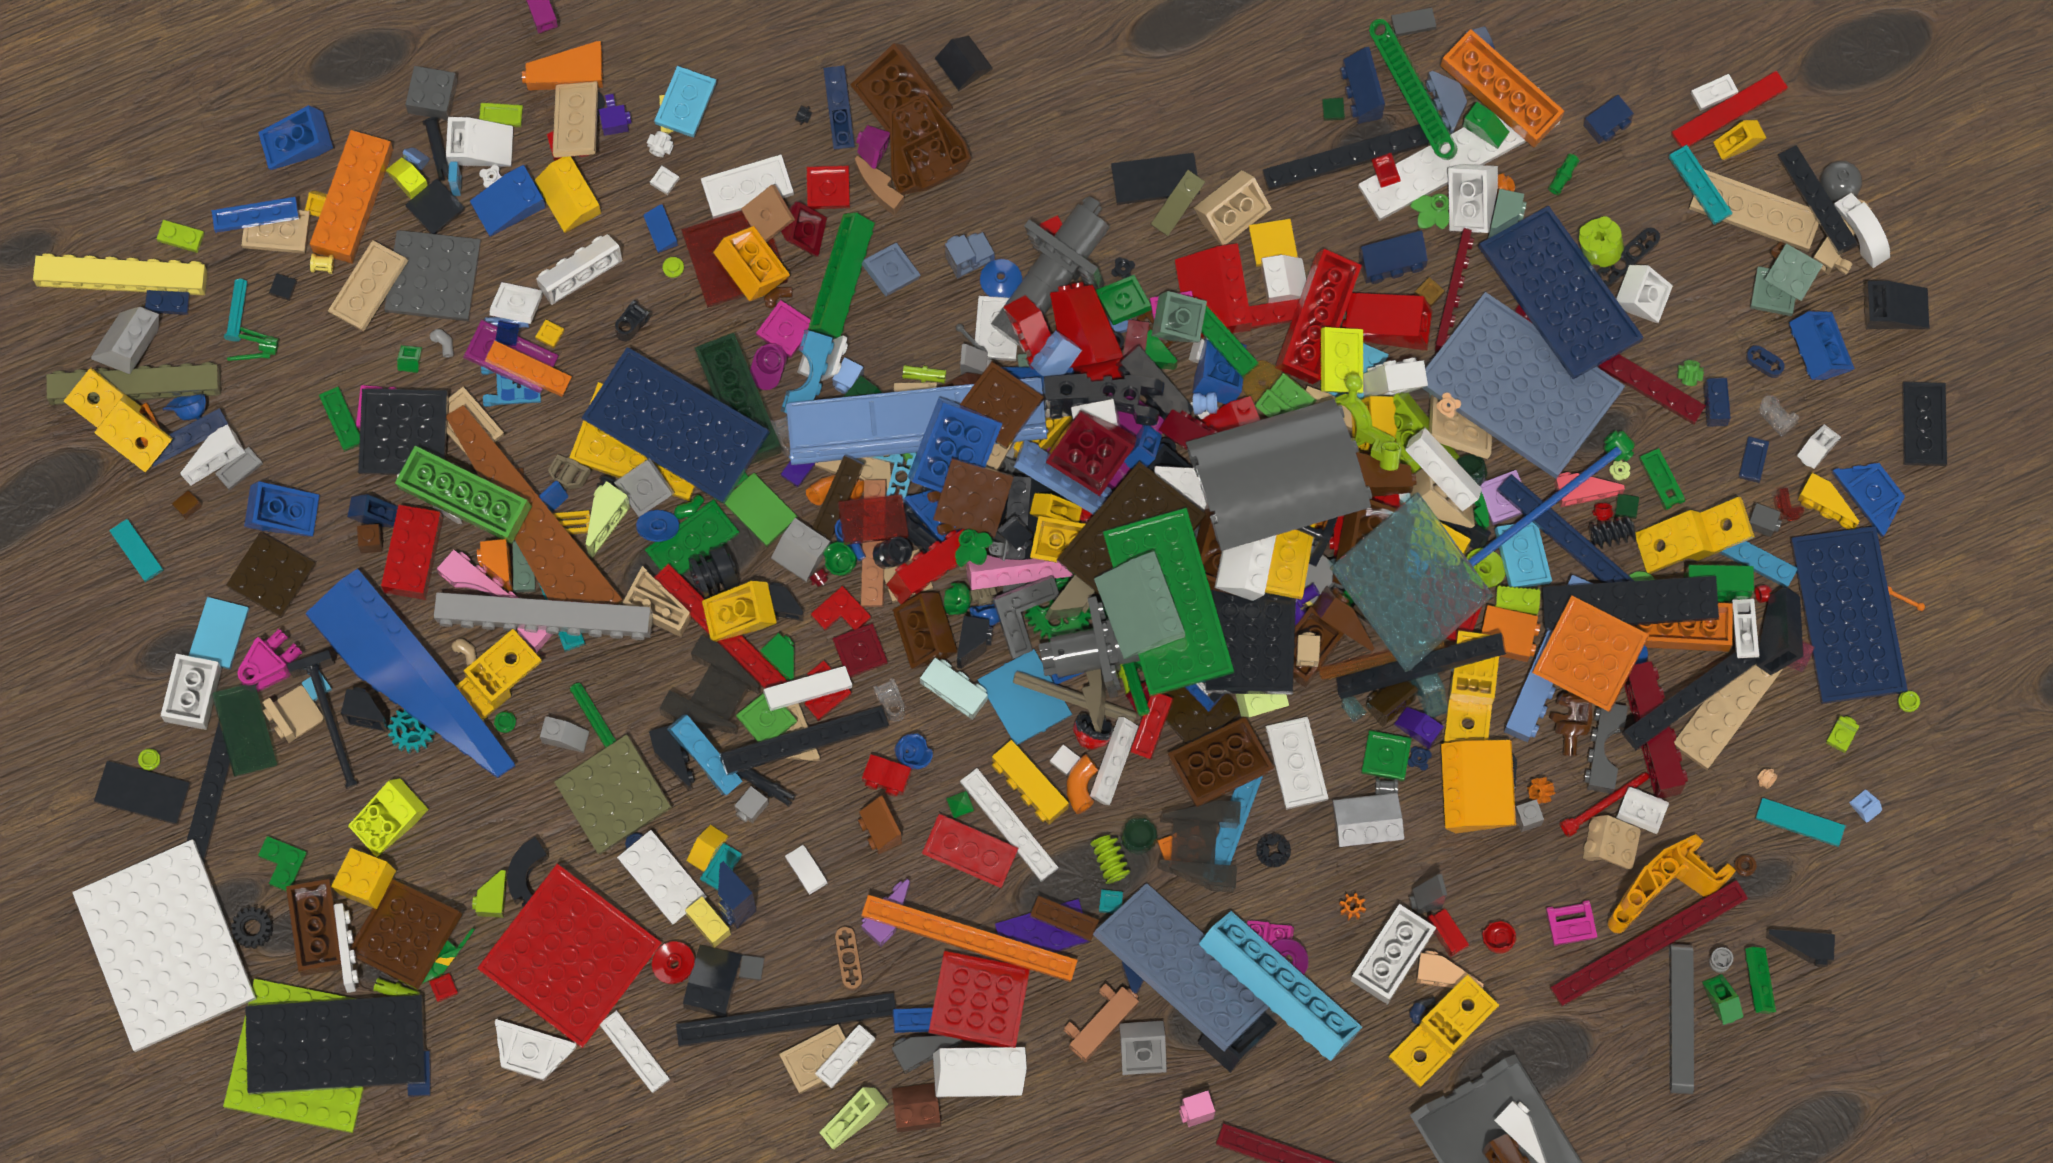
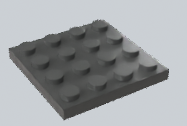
(436, 277)

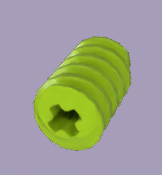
(1110, 859)

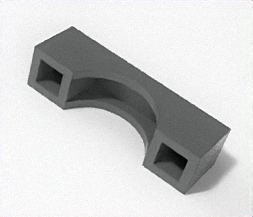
(1602, 773)

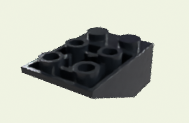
(1895, 306)

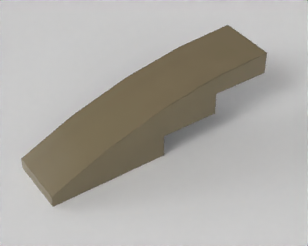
(1095, 698)

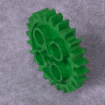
(1041, 624)

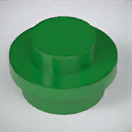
(505, 722)

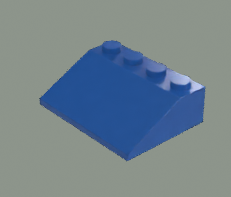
(952, 434)

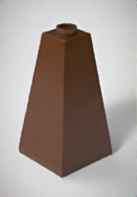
(1383, 481)

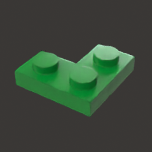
(288, 862)

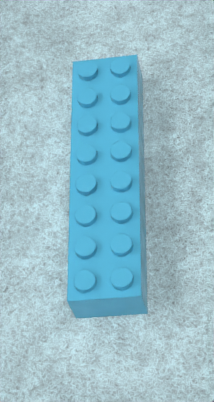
(1280, 985)

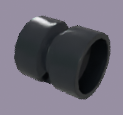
(892, 552)

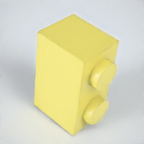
(707, 922)

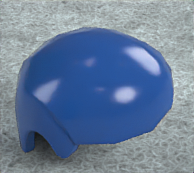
(985, 612)

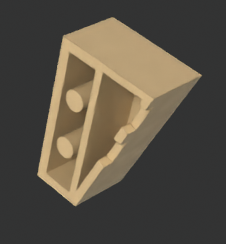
(666, 609)

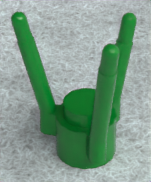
(267, 344)

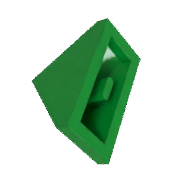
(1159, 353)

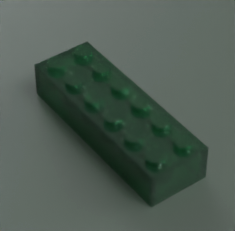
(734, 386)

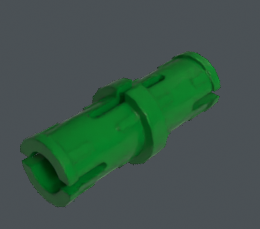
(1563, 174)

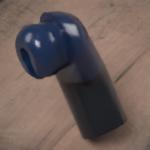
(1419, 1007)

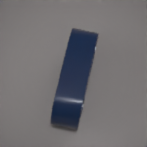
(1761, 365)

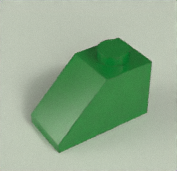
(1486, 125)
(780, 655)
(1723, 999)

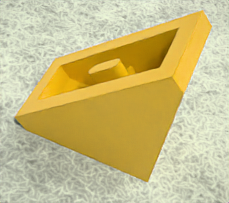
(706, 847)

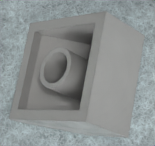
(800, 550)
(1143, 1047)

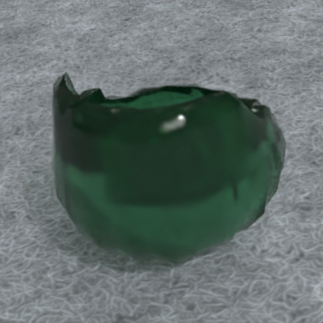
(1475, 467)
(1138, 835)

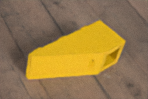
(1824, 497)

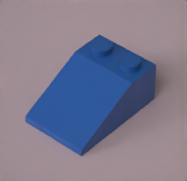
(296, 138)
(507, 201)
(1216, 375)
(281, 509)

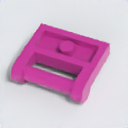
(1571, 930)

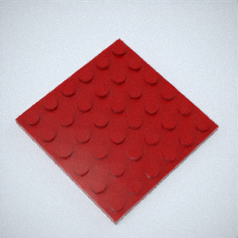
(569, 956)

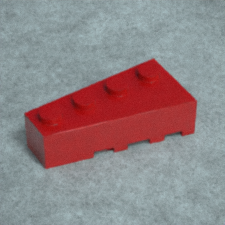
(925, 568)

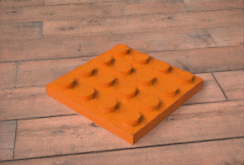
(1590, 653)

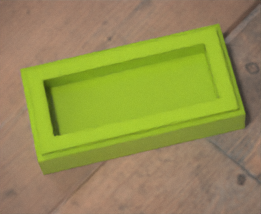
(502, 114)

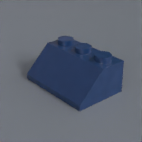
(1363, 86)
(1393, 257)

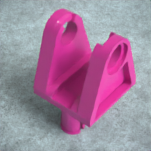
(265, 664)

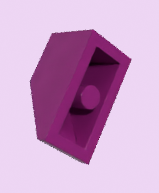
(872, 145)

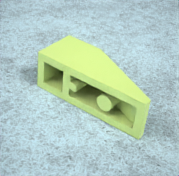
(853, 1116)

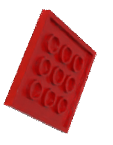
(979, 1000)

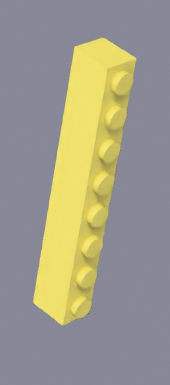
(119, 274)

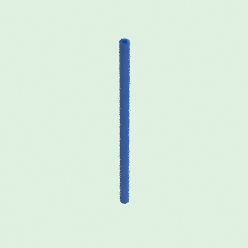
(1544, 506)

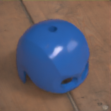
(917, 754)

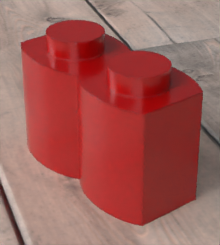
(886, 775)

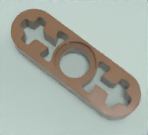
(840, 944)

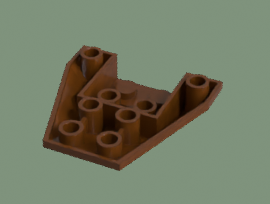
(924, 146)

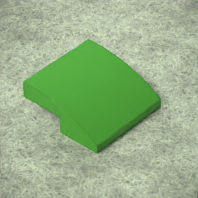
(1284, 397)

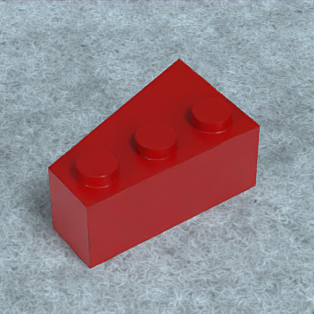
(1028, 325)

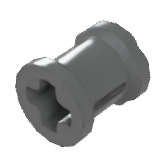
(1386, 787)

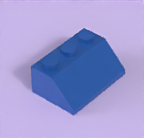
(1821, 345)

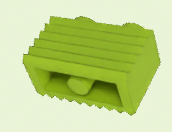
(1518, 599)

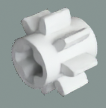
(660, 144)

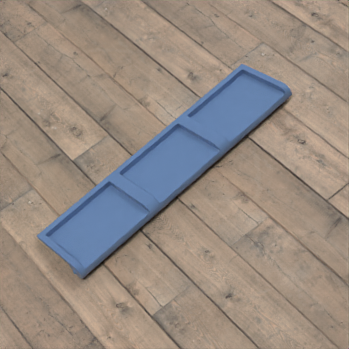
(879, 423)

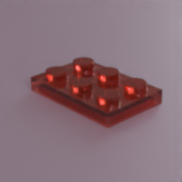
(872, 519)

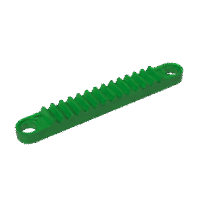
(1413, 89)

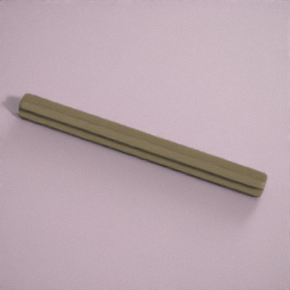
(1068, 695)

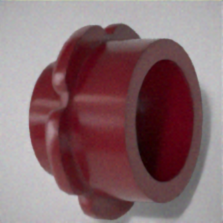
(819, 577)

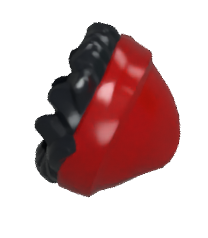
(1086, 733)

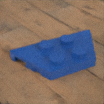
(1872, 493)
(925, 511)

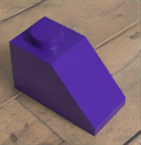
(1419, 727)

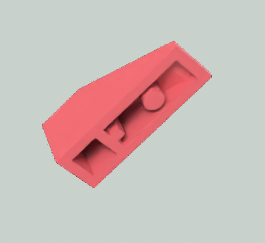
(1590, 490)

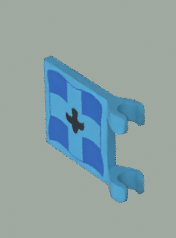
(509, 392)

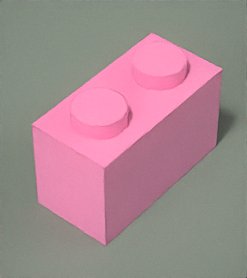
(1197, 1109)

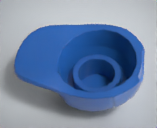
(187, 406)

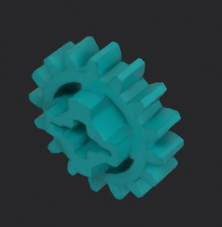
(406, 737)

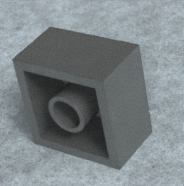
(431, 93)

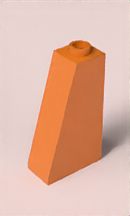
(567, 67)

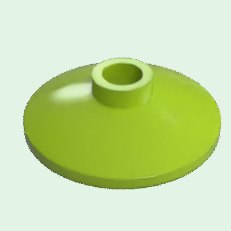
(1492, 566)

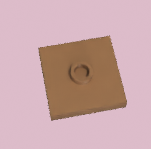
(768, 213)

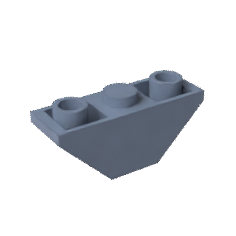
(1448, 98)

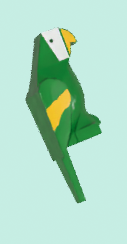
(445, 958)

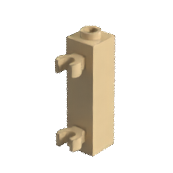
(1829, 257)

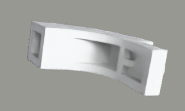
(1871, 237)

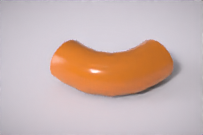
(817, 491)
(1078, 784)

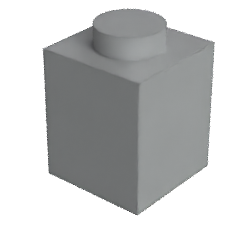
(750, 805)
(1529, 815)

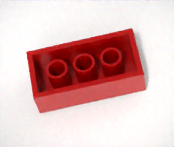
(412, 552)

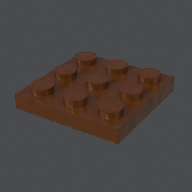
(1003, 399)
(973, 497)

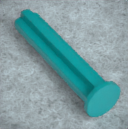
(236, 310)

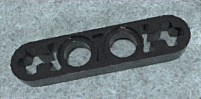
(1628, 259)

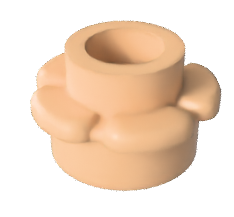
(1767, 778)

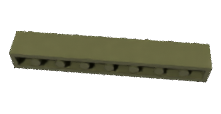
(143, 382)

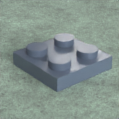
(890, 269)

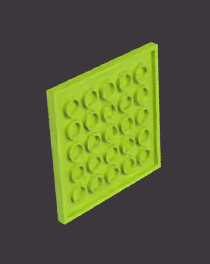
(322, 1108)

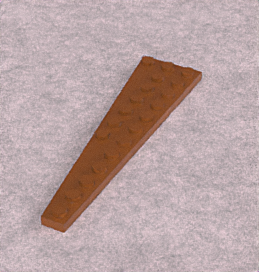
(548, 548)

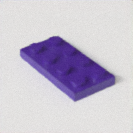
(1038, 933)

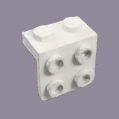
(833, 359)

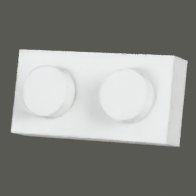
(1714, 92)

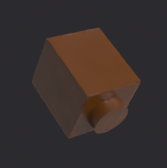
(369, 538)

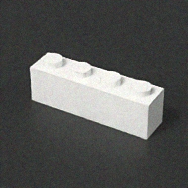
(1443, 469)

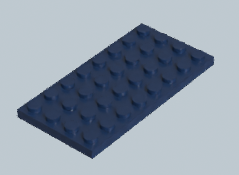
(1560, 292)
(675, 425)
(1849, 615)

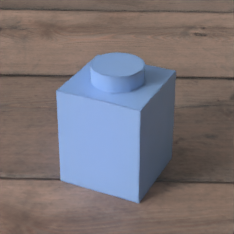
(847, 375)

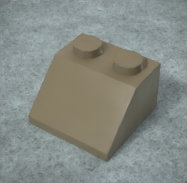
(1071, 600)

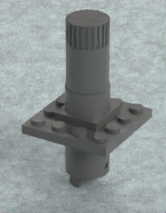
(1060, 260)
(1087, 651)

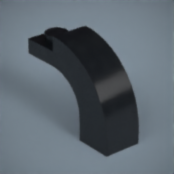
(522, 864)

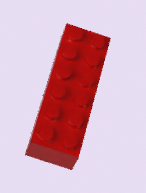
(1320, 306)

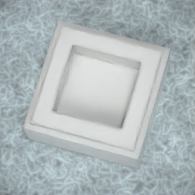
(664, 180)
(1064, 760)

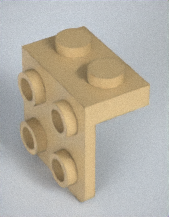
(293, 714)
(1611, 841)

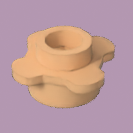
(1444, 409)

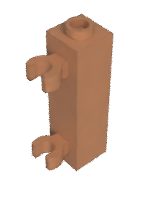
(1104, 1023)

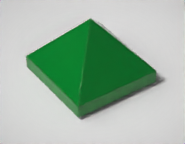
(960, 804)

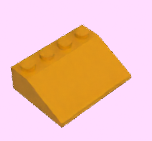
(1478, 785)

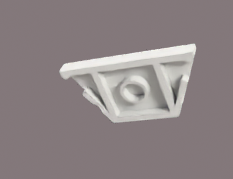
(530, 1051)

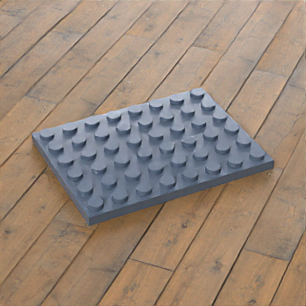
(1519, 387)

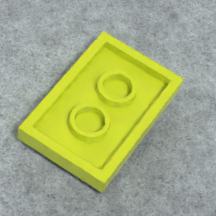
(1340, 358)

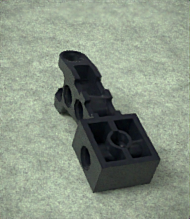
(1074, 390)

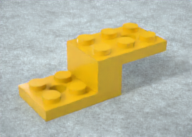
(118, 419)
(1694, 535)
(491, 677)
(1471, 696)
(1443, 1031)

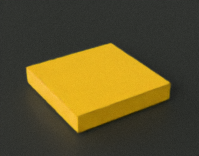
(1272, 240)

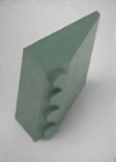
(1139, 605)

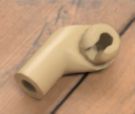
(466, 648)

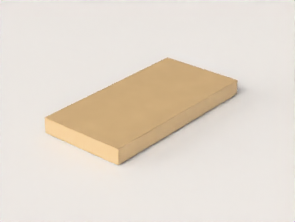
(575, 119)
(368, 285)

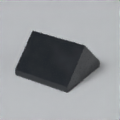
(962, 62)

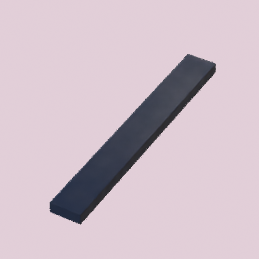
(1563, 533)

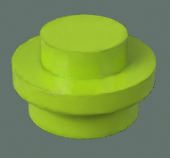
(673, 267)
(1908, 701)
(149, 759)

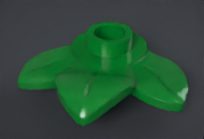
(972, 547)

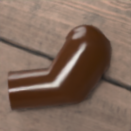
(776, 293)

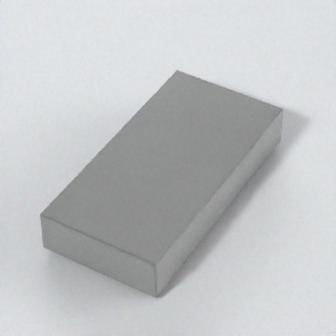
(239, 469)

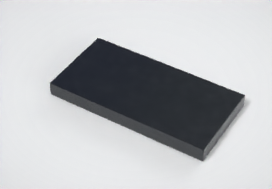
(1150, 177)
(1924, 424)
(142, 792)

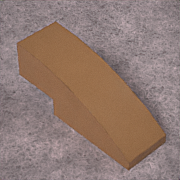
(879, 186)

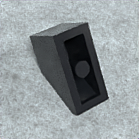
(1017, 533)
(784, 603)

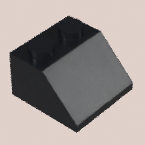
(973, 640)
(361, 710)

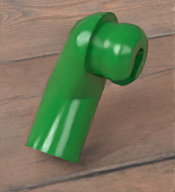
(688, 509)

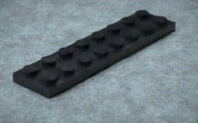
(1640, 600)

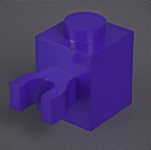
(614, 118)

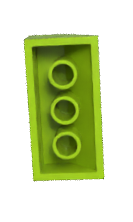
(1409, 421)

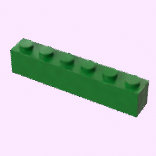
(841, 275)

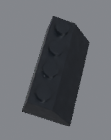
(1019, 505)

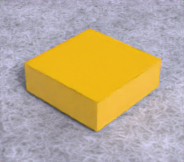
(549, 333)

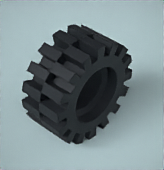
(258, 939)

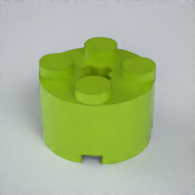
(1601, 241)

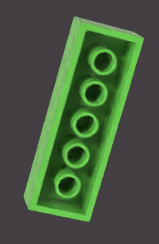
(463, 494)

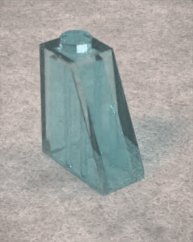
(1431, 695)

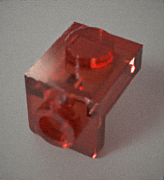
(1783, 503)

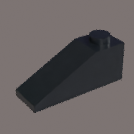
(1809, 946)

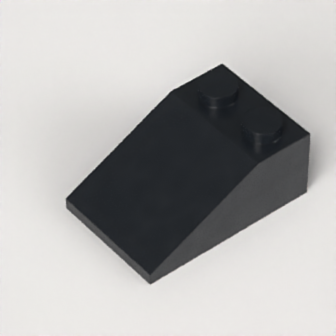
(712, 981)
(1242, 1046)

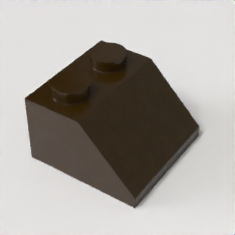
(1391, 701)

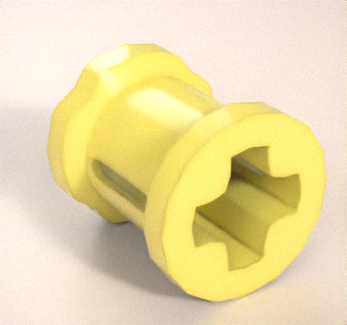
(322, 263)

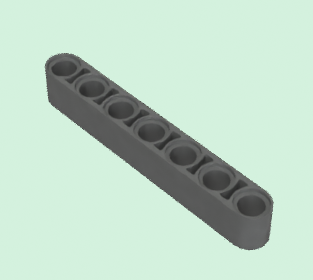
(1681, 1019)

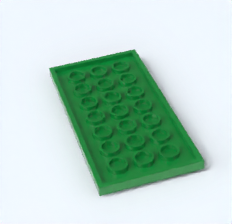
(1203, 650)

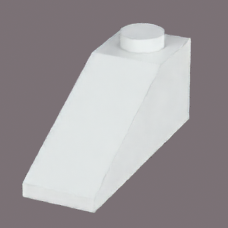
(214, 453)
(1745, 628)
(1521, 1129)

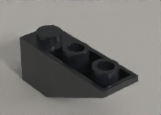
(670, 755)

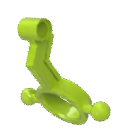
(1384, 445)

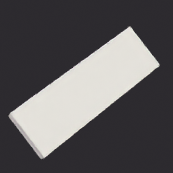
(845, 1056)

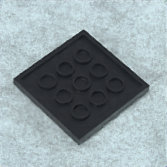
(397, 422)

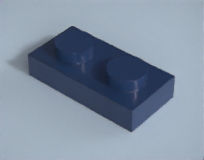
(167, 302)

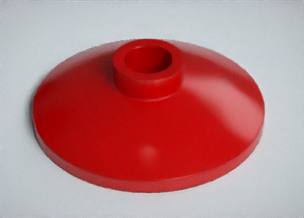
(669, 954)

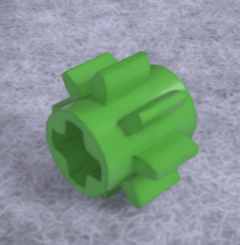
(1690, 373)

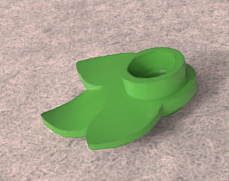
(1430, 213)

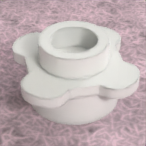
(485, 173)

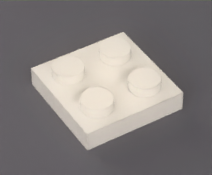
(516, 303)

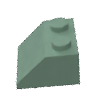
(1507, 211)
(1179, 317)

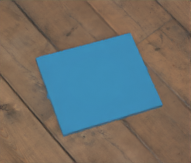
(1020, 708)

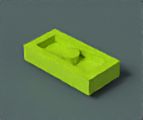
(180, 236)

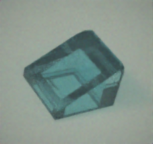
(1353, 708)

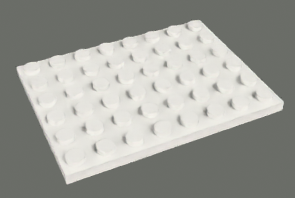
(164, 945)

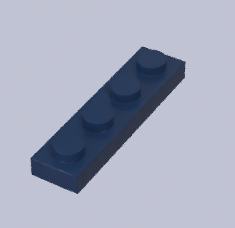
(192, 434)

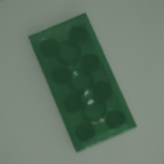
(244, 729)

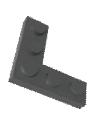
(1013, 603)

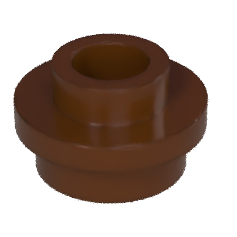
(1745, 859)

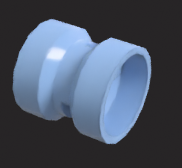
(1202, 403)

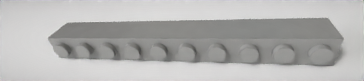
(543, 615)

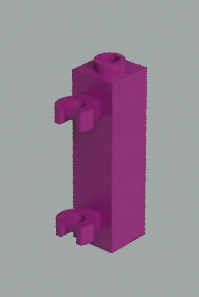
(542, 15)

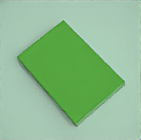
(760, 510)

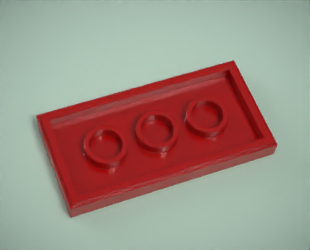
(970, 851)

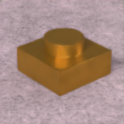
(1430, 291)

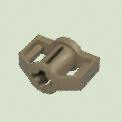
(569, 472)

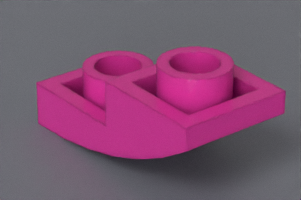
(1271, 932)

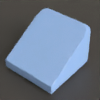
(1866, 805)

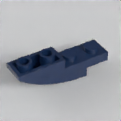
(838, 107)

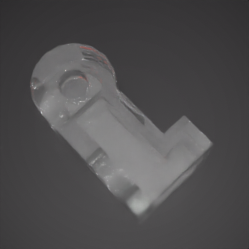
(1777, 416)

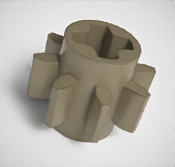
(983, 596)

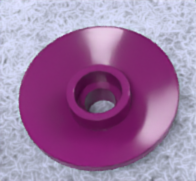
(1296, 950)

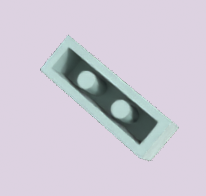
(954, 688)

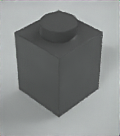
(1765, 520)

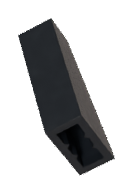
(1781, 633)

